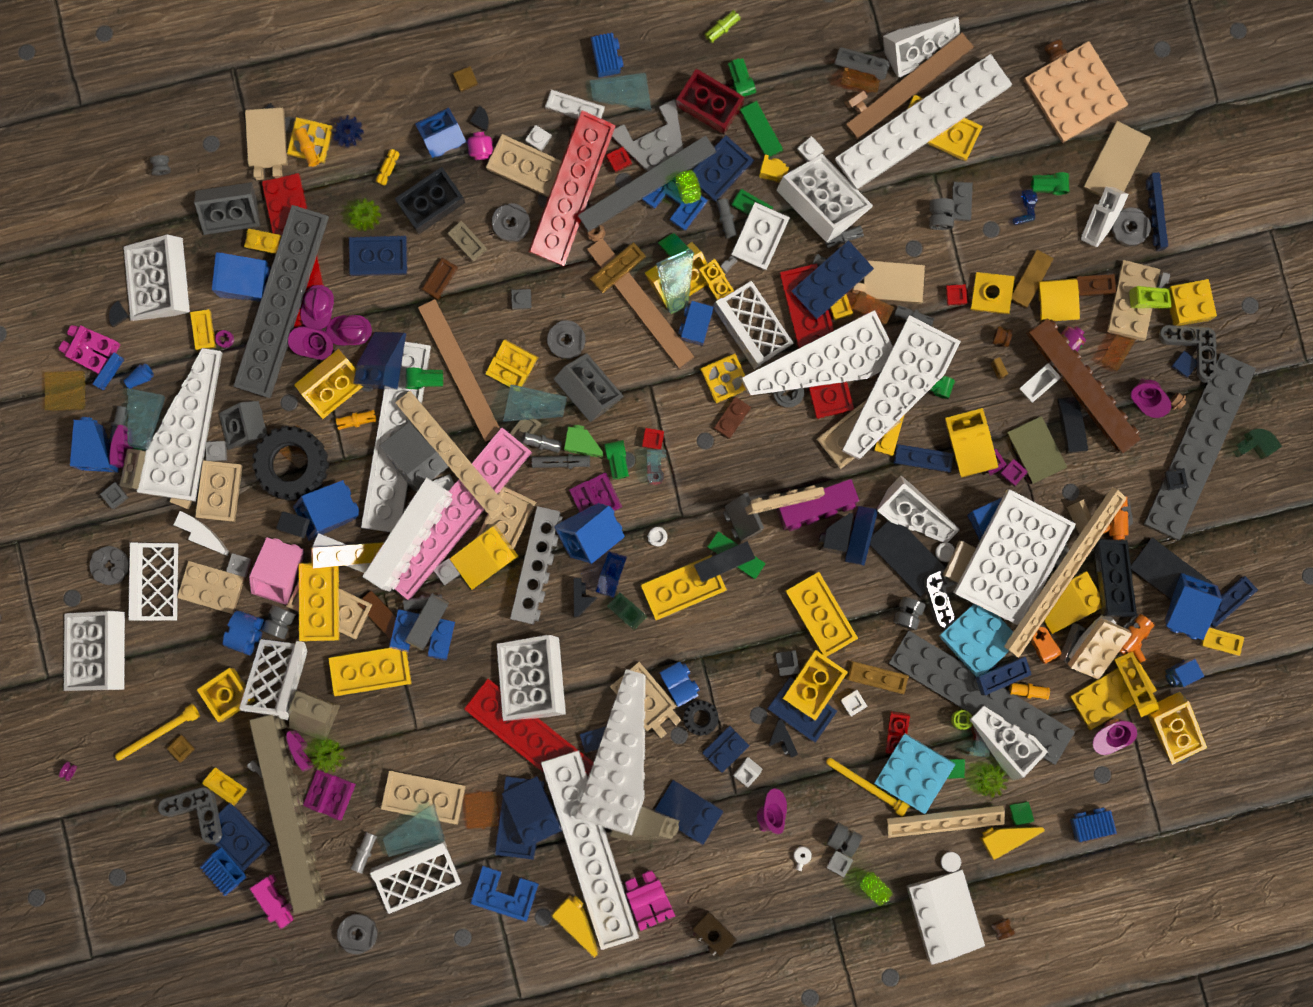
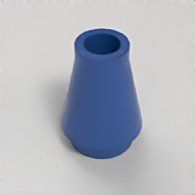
(139, 376)

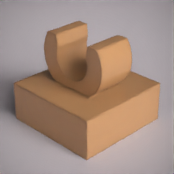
(857, 101)

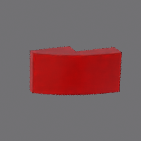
(897, 727)

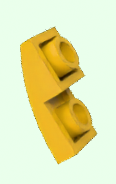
(716, 280)

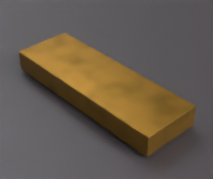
(618, 267)
(1030, 280)
(878, 677)

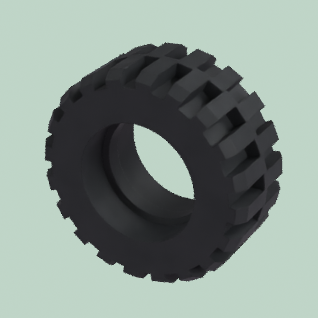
(272, 445)

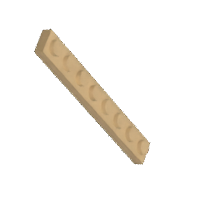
(451, 455)

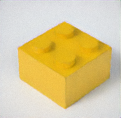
(1192, 303)
(224, 694)

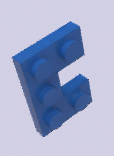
(685, 213)
(440, 637)
(513, 906)

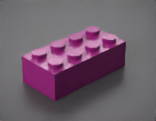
(836, 498)

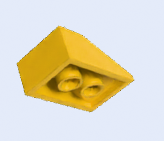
(483, 557)
(1075, 603)
(815, 684)
(1177, 728)
(574, 920)

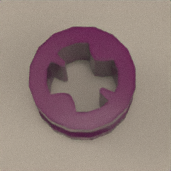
(221, 334)
(67, 771)

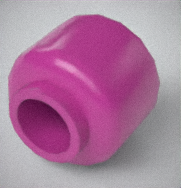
(480, 146)

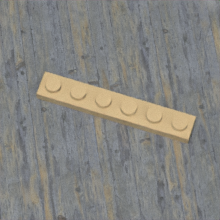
(945, 821)

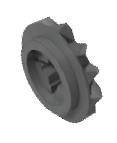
(785, 401)

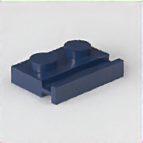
(726, 749)

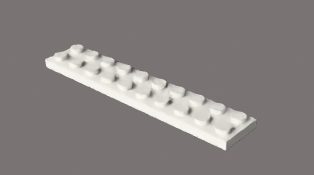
(923, 122)
(386, 485)
(590, 853)

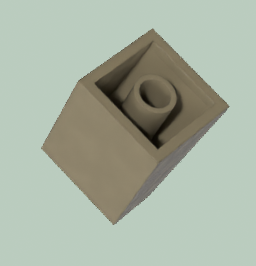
(312, 715)
(650, 826)

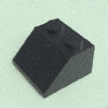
(836, 536)

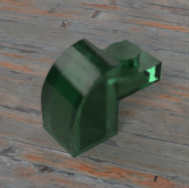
(1261, 441)
(627, 611)

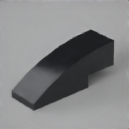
(1072, 425)
(724, 561)

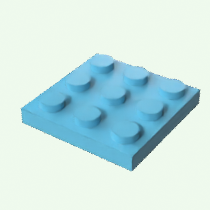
(978, 639)
(914, 773)

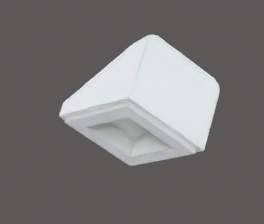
(748, 772)

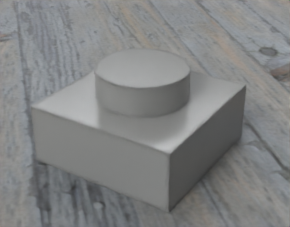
(216, 451)
(239, 565)
(446, 571)
(839, 863)

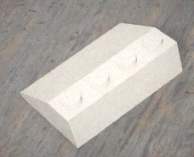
(823, 197)
(156, 278)
(94, 651)
(531, 678)
(945, 916)

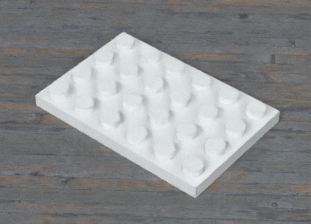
(1014, 557)

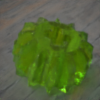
(688, 186)
(365, 221)
(334, 755)
(985, 783)
(875, 888)

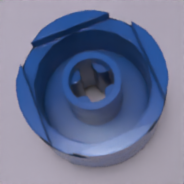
(243, 632)

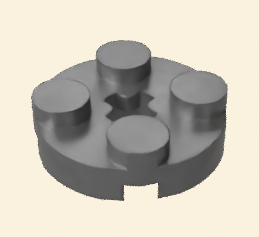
(1138, 220)
(512, 233)
(559, 331)
(101, 558)
(364, 943)

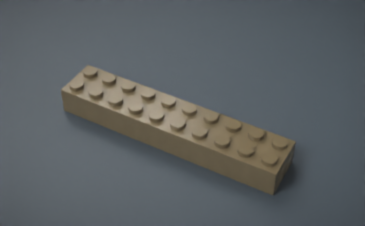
(287, 813)

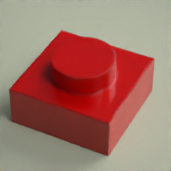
(619, 159)
(956, 294)
(653, 439)

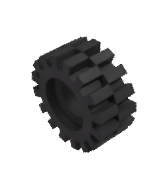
(709, 726)

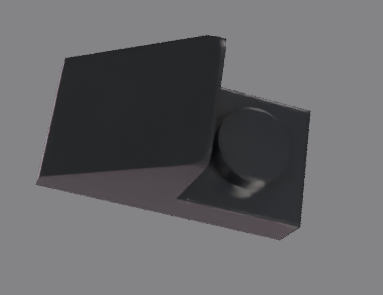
(293, 524)
(581, 603)
(781, 734)

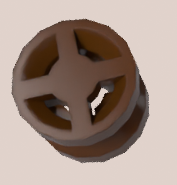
(1055, 50)
(1002, 336)
(1003, 929)

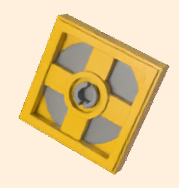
(318, 133)
(724, 378)

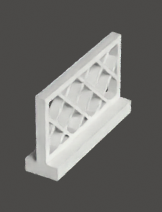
(738, 330)
(136, 586)
(289, 684)
(404, 863)

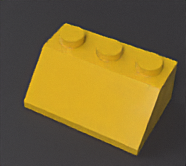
(697, 280)
(329, 384)

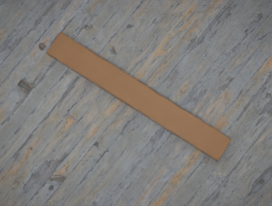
(909, 86)
(644, 308)
(460, 370)

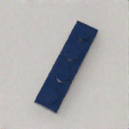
(1157, 220)

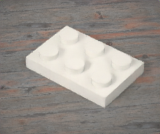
(760, 236)

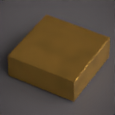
(465, 79)
(999, 368)
(181, 748)

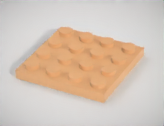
(1075, 92)

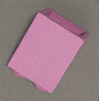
(276, 570)

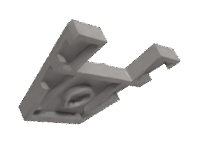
(656, 146)

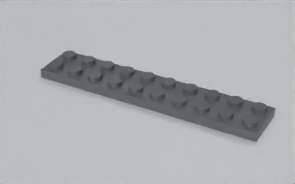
(281, 301)
(1200, 445)
(958, 685)

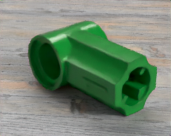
(741, 81)
(1056, 183)
(418, 378)
(943, 387)
(616, 456)

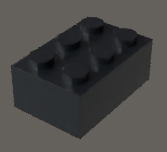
(430, 200)

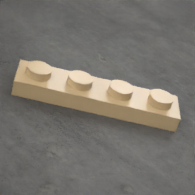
(791, 498)

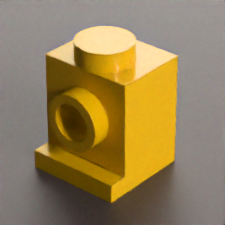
(773, 169)

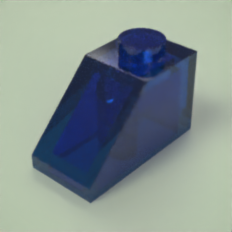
(611, 574)

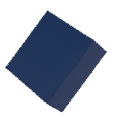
(1185, 364)

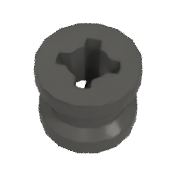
(160, 165)

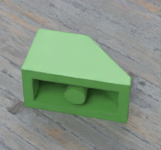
(581, 442)

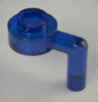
(1029, 200)

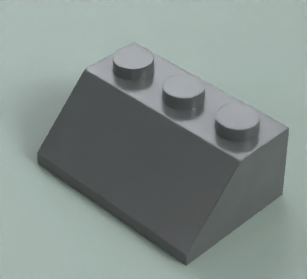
(227, 208)
(588, 387)

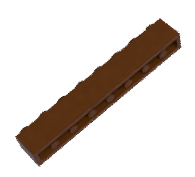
(1083, 385)

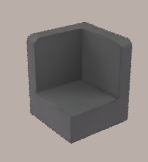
(787, 663)

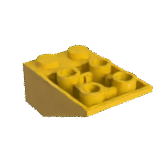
(971, 442)

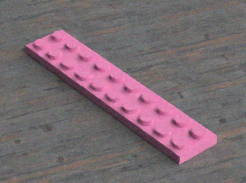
(497, 465)

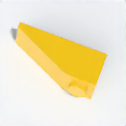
(1137, 684)
(1002, 840)

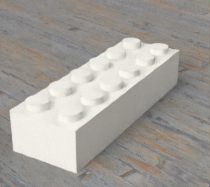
(408, 535)

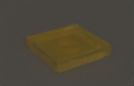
(64, 391)

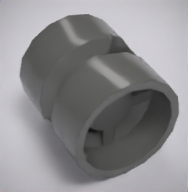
(941, 214)
(908, 620)
(278, 622)
(845, 840)

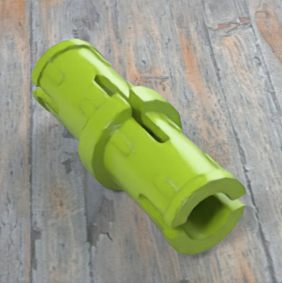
(722, 26)

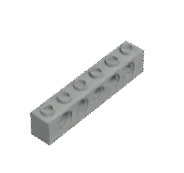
(542, 517)

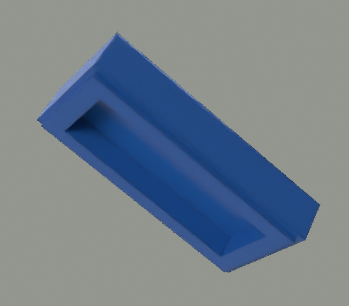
(108, 371)

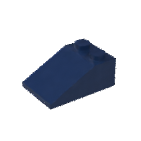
(381, 361)
(532, 812)
(695, 814)

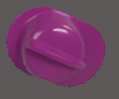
(317, 307)
(349, 330)
(310, 342)
(1151, 398)
(1114, 736)
(773, 813)

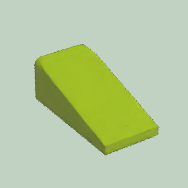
(1149, 297)

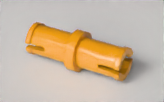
(307, 147)
(356, 419)
(1029, 690)

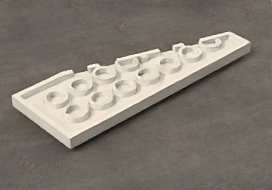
(841, 356)
(909, 373)
(178, 447)
(618, 775)

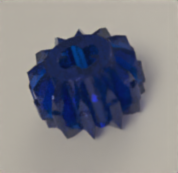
(353, 126)

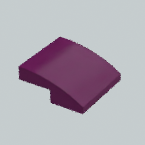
(119, 446)
(595, 491)
(297, 745)
(329, 794)

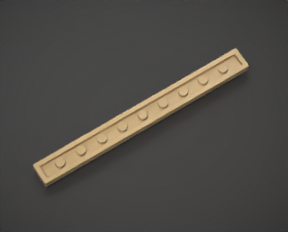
(1065, 572)

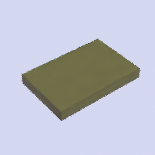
(1037, 450)

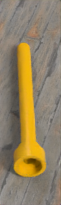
(189, 713)
(899, 806)

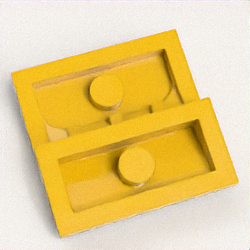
(1059, 300)
(511, 364)

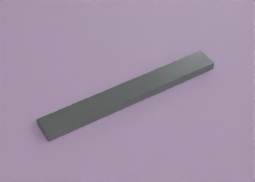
(646, 183)

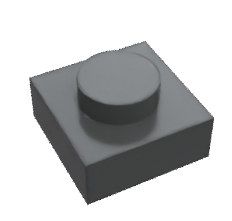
(521, 299)
(114, 495)

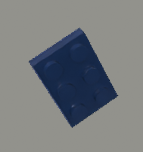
(722, 169)
(378, 255)
(797, 719)
(240, 837)

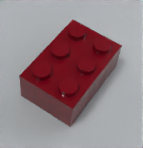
(710, 101)

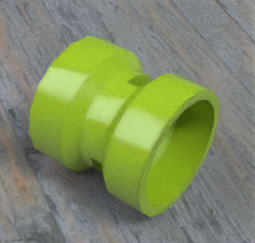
(959, 717)

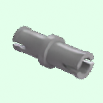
(363, 852)

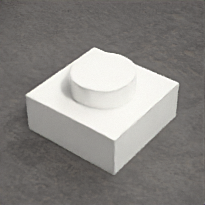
(538, 138)
(810, 149)
(853, 703)

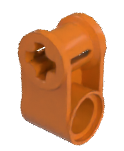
(1046, 646)

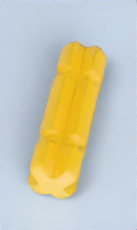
(387, 167)

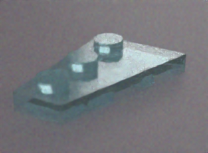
(622, 90)
(676, 280)
(532, 404)
(143, 415)
(415, 833)

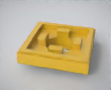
(1002, 302)

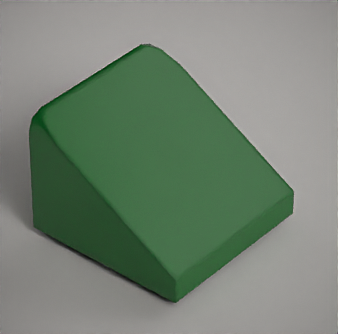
(958, 770)
(1021, 813)

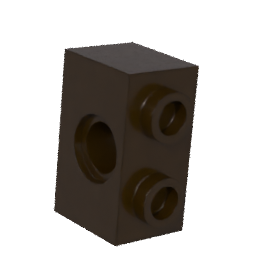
(709, 923)

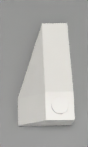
(914, 44)
(910, 508)
(1009, 745)

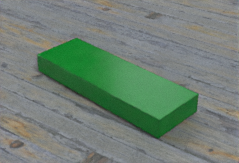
(761, 129)
(722, 543)

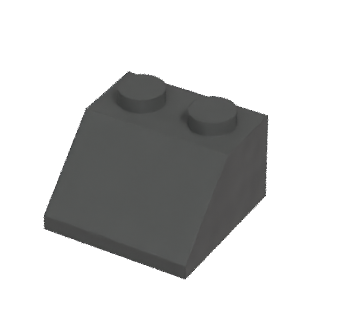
(243, 424)

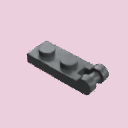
(862, 63)

